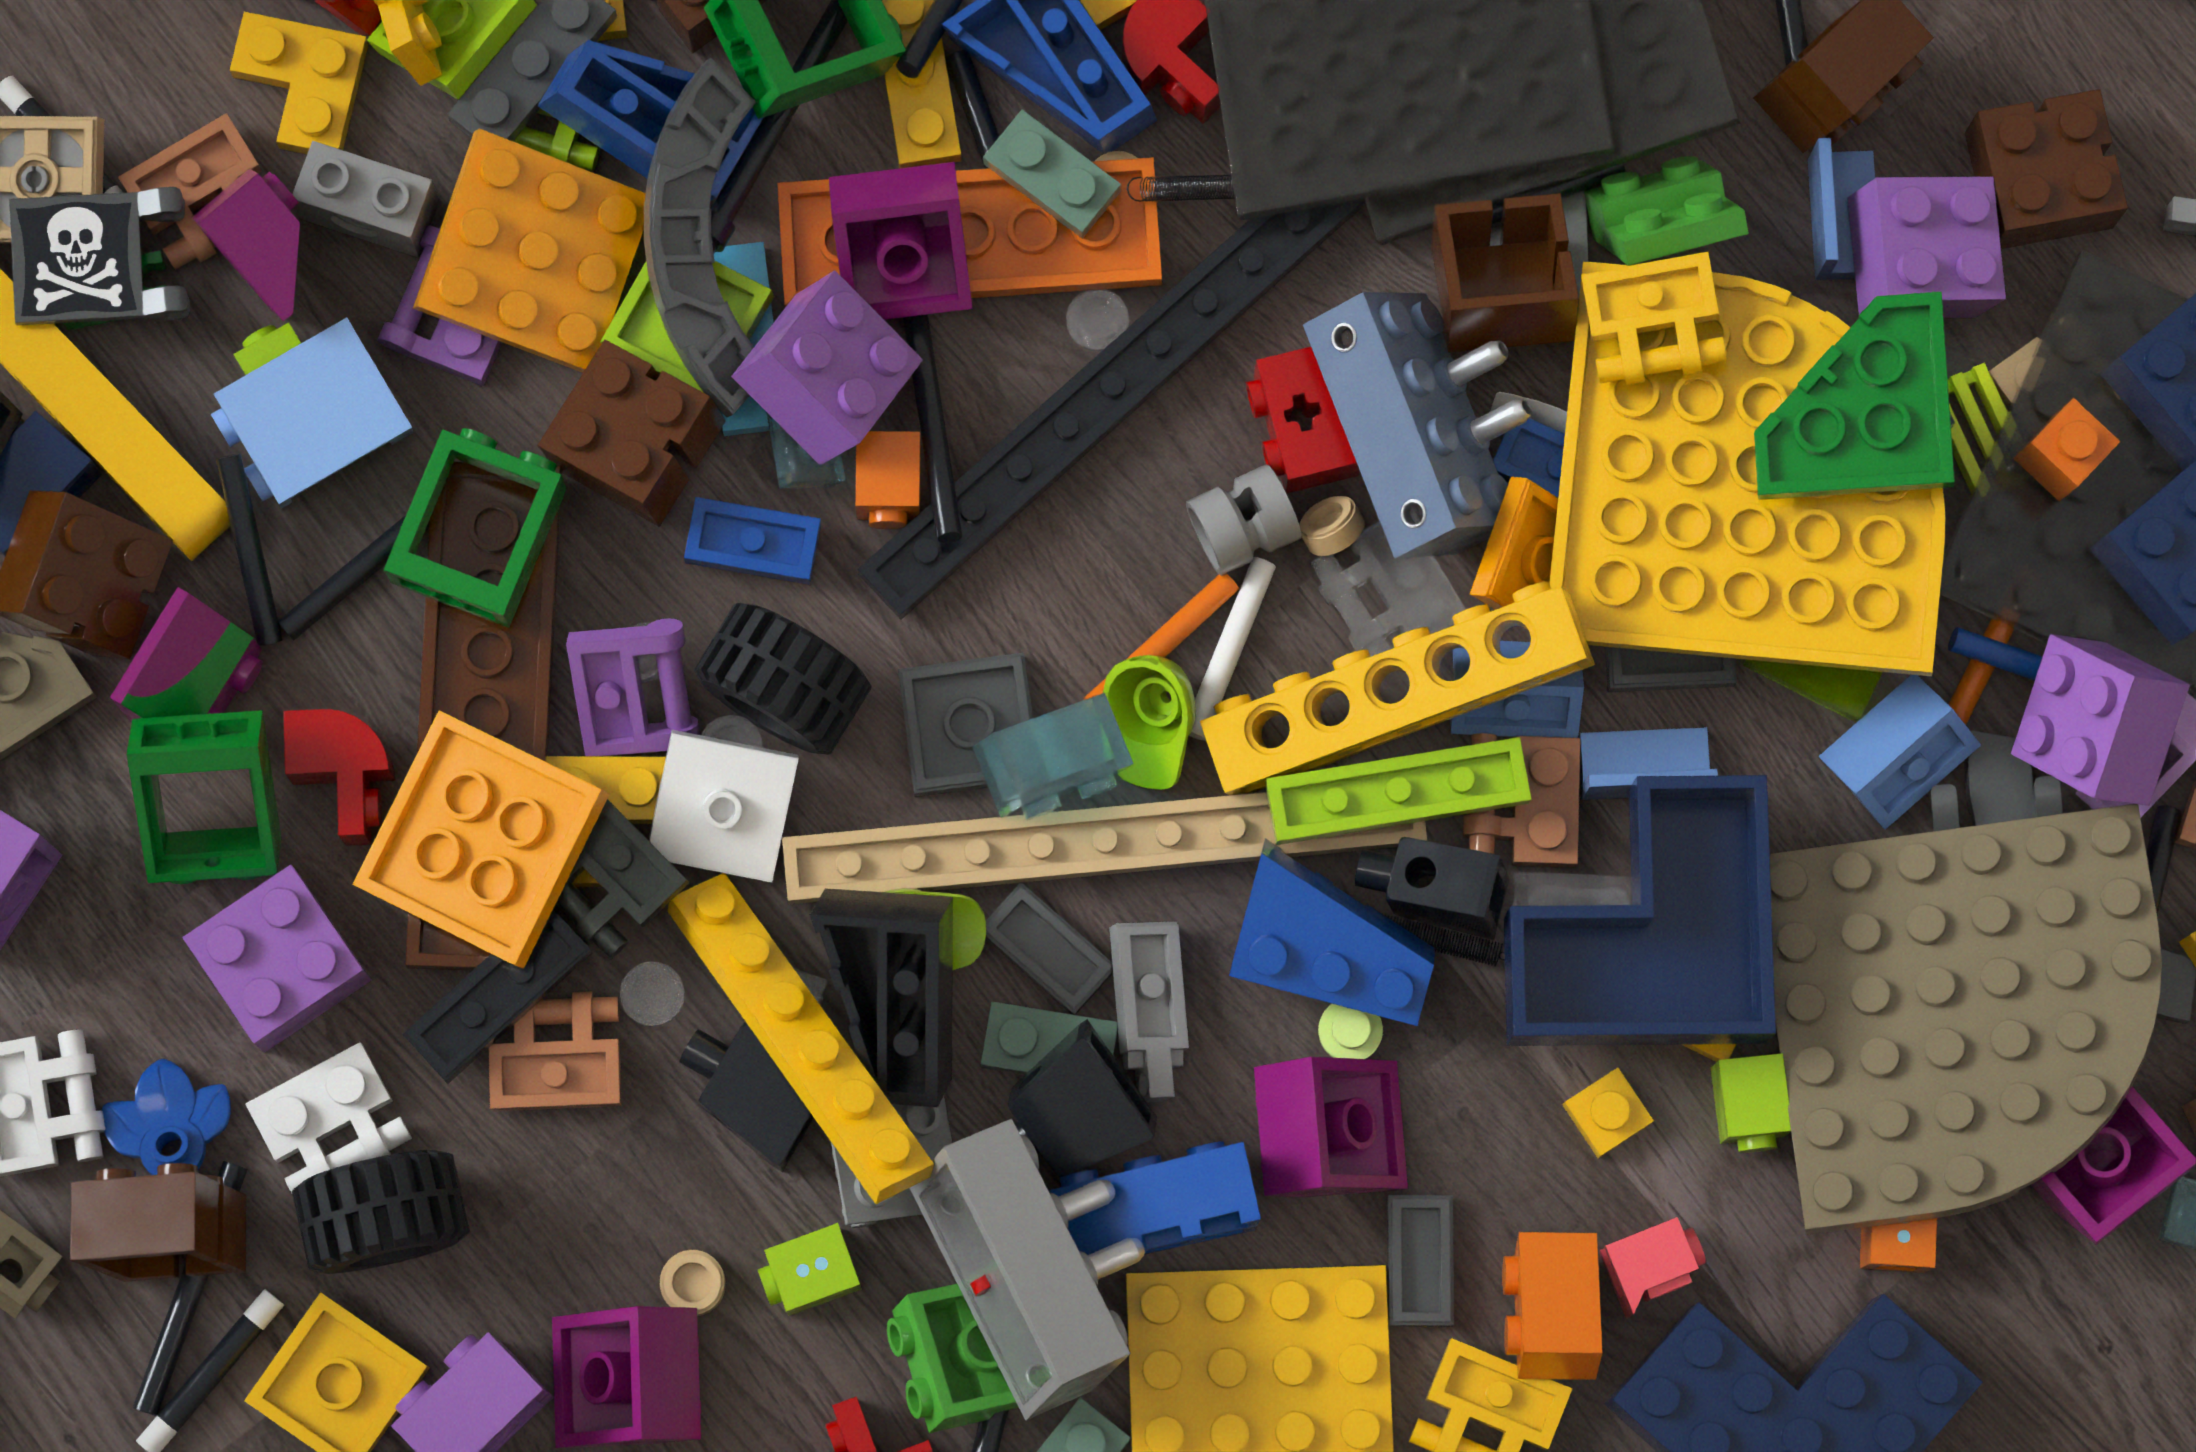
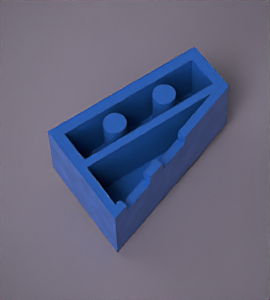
(1058, 62)
(623, 104)
(1327, 945)
(1170, 1201)

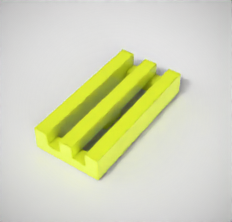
(1994, 407)

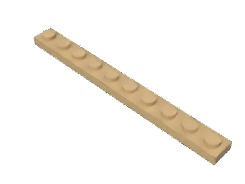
(1053, 846)

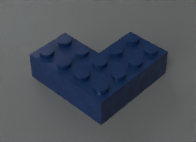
(2156, 544)
(1686, 954)
(1871, 1391)

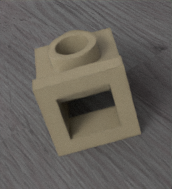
(33, 1261)

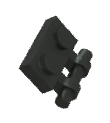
(630, 872)

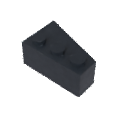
(896, 983)

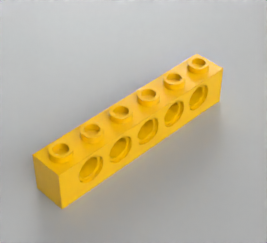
(1554, 652)

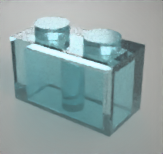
(1054, 756)

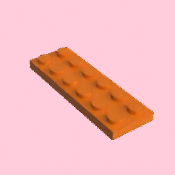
(1007, 237)

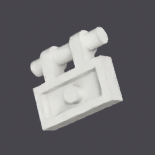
(321, 1103)
(25, 1111)

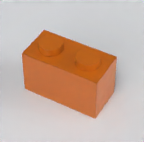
(1555, 1306)

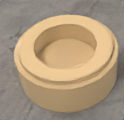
(1331, 525)
(693, 1281)

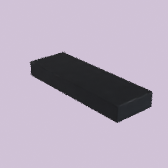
(494, 1000)

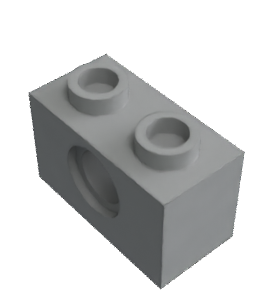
(365, 198)

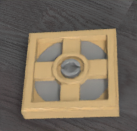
(48, 159)

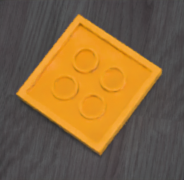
(532, 251)
(481, 839)

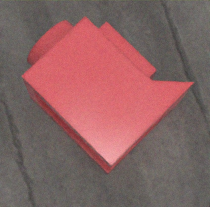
(1652, 1263)

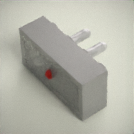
(1023, 1268)

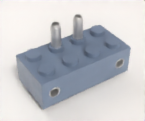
(1413, 420)

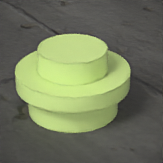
(1349, 1032)

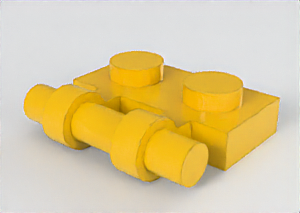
(1649, 299)
(1489, 1392)

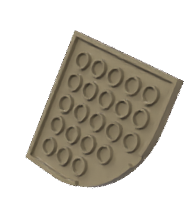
(1959, 1008)

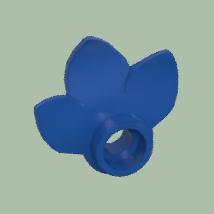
(164, 1112)

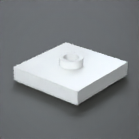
(722, 805)

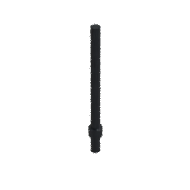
(770, 131)

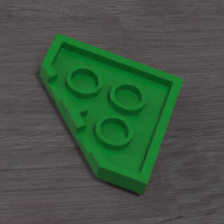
(1867, 410)

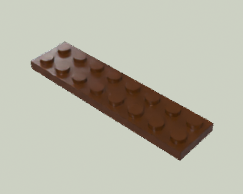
(479, 668)

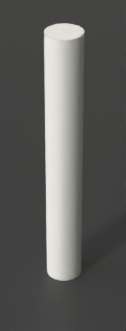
(1232, 641)

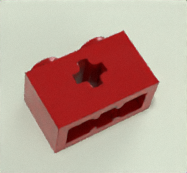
(1299, 456)

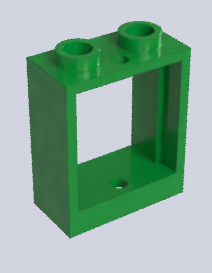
(766, 70)
(452, 586)
(203, 745)

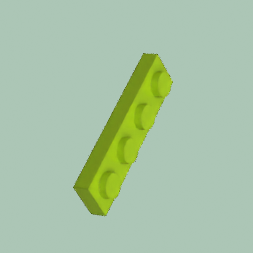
(1398, 791)

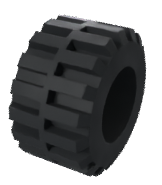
(782, 678)
(380, 1211)

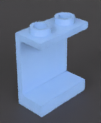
(310, 413)

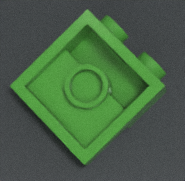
(1663, 211)
(948, 1360)

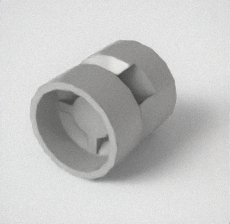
(1221, 517)

